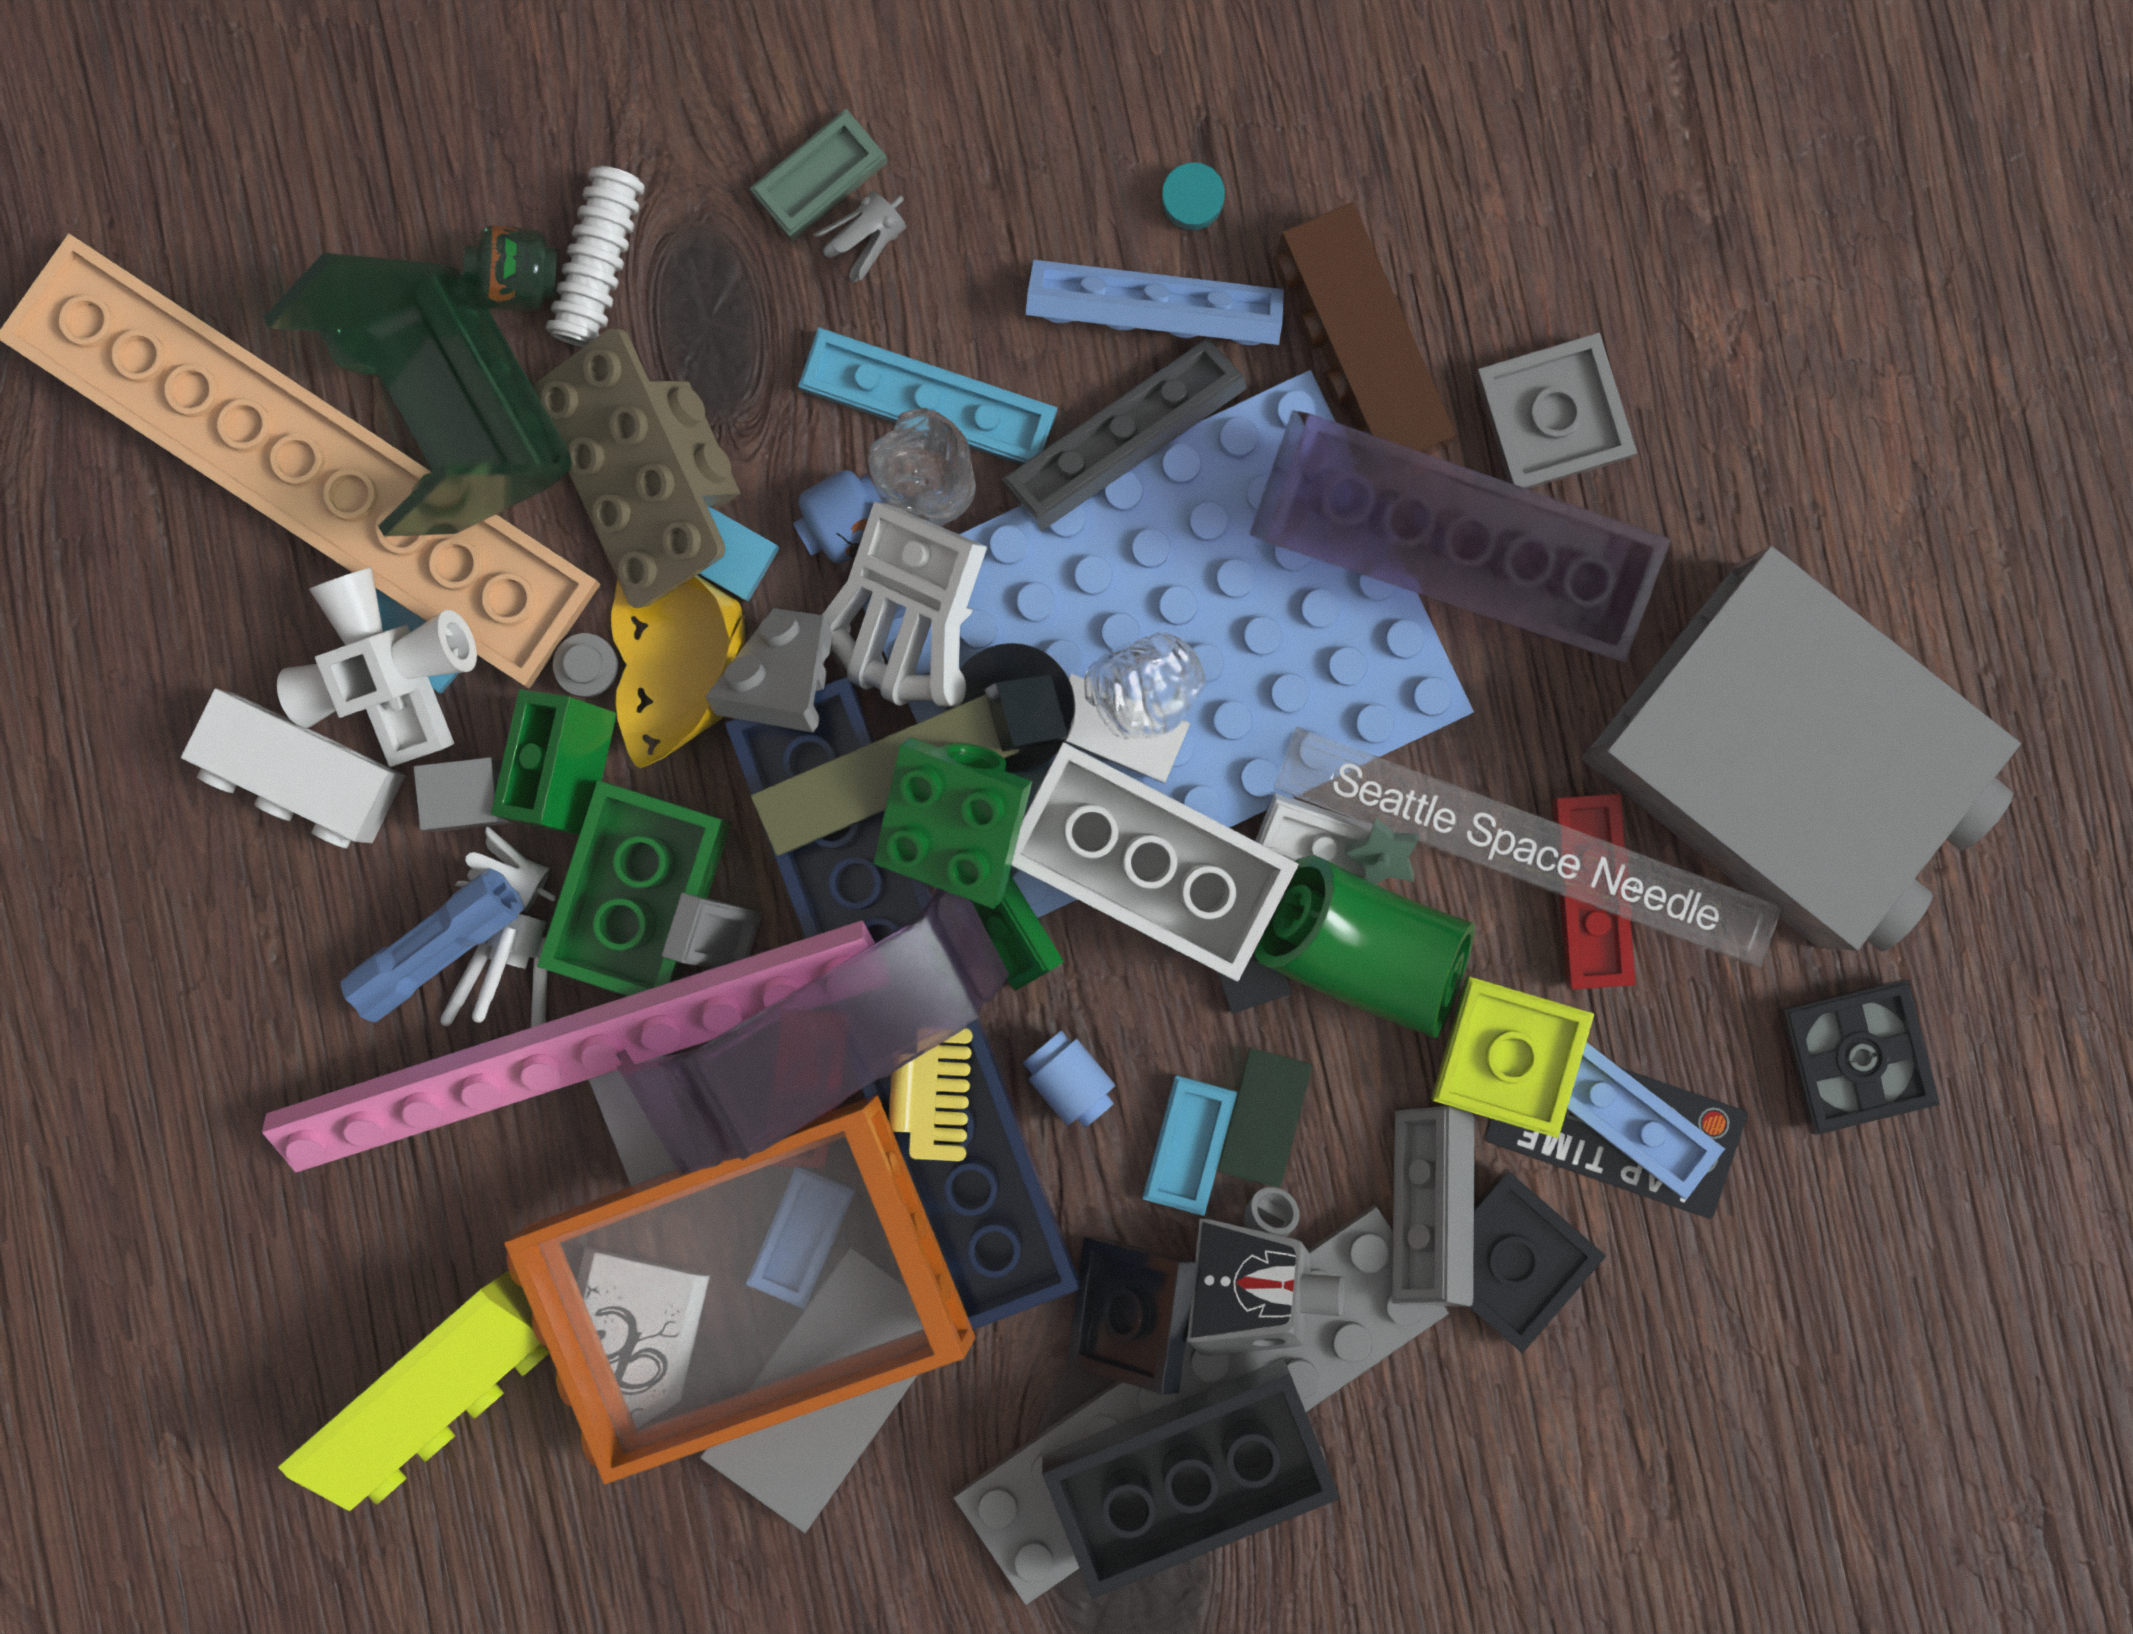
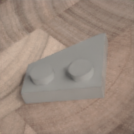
(776, 672)

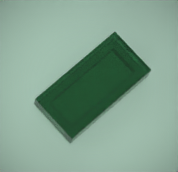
(1264, 1117)

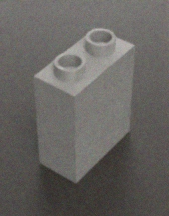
(1807, 756)

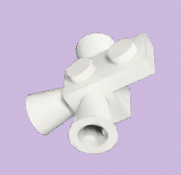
(379, 670)

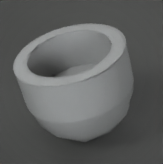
(1272, 1212)

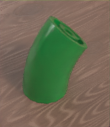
(1367, 946)

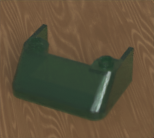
(446, 376)

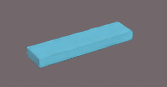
(893, 384)

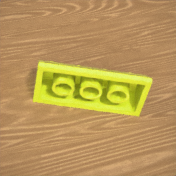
(419, 1398)

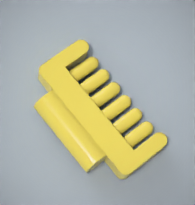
(915, 1100)

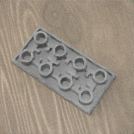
(805, 1459)

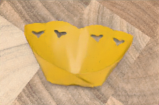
(675, 661)

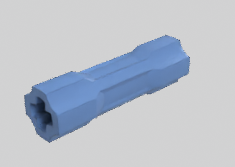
(400, 969)

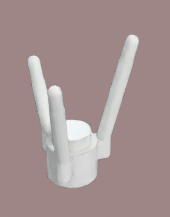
(509, 946)

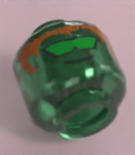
(511, 268)

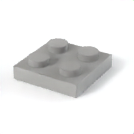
(1555, 412)

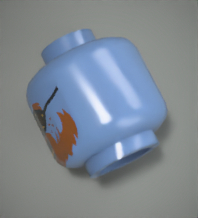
(836, 515)

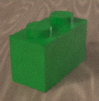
(552, 761)

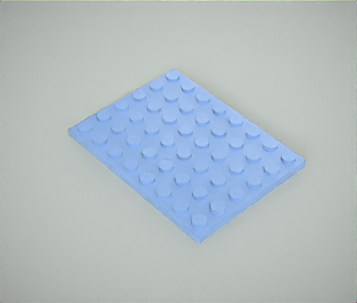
(1273, 628)

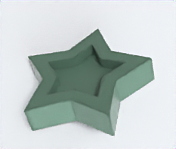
(1384, 853)

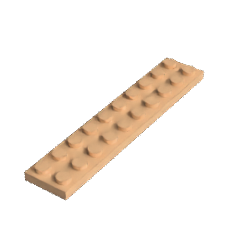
(289, 455)

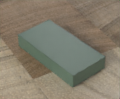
(819, 175)

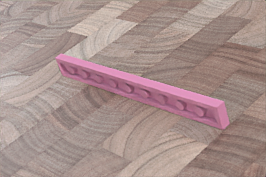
(552, 1053)

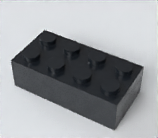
(1188, 1478)

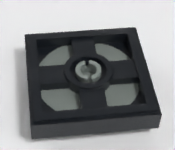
(1859, 1056)

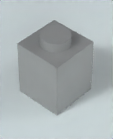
(457, 794)

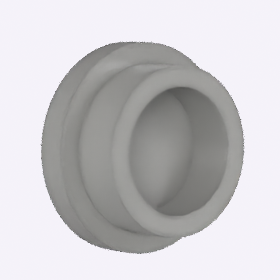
(585, 665)

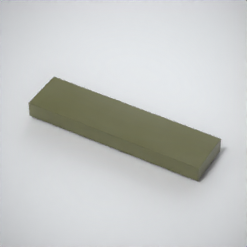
(860, 781)

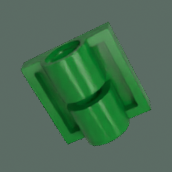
(953, 819)

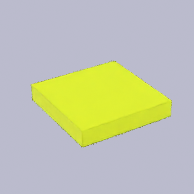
(1512, 1057)

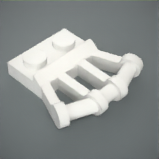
(930, 575)

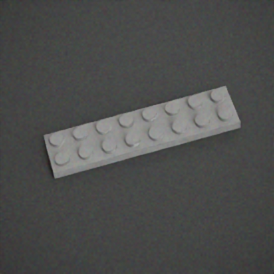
(1011, 1500)

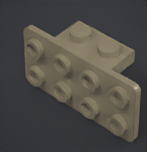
(640, 465)

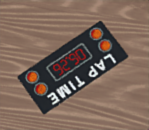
(1591, 1155)

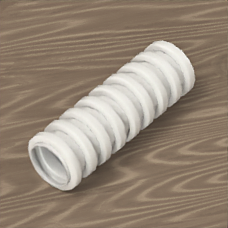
(595, 255)

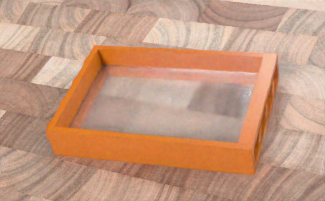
(740, 1293)

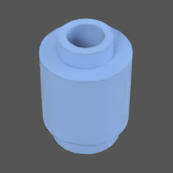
(1070, 1080)

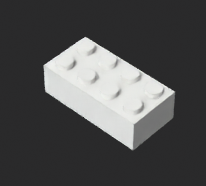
(1151, 861)

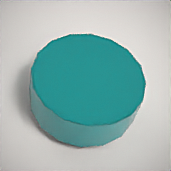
(1193, 196)

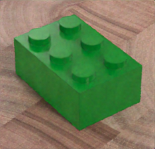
(626, 887)

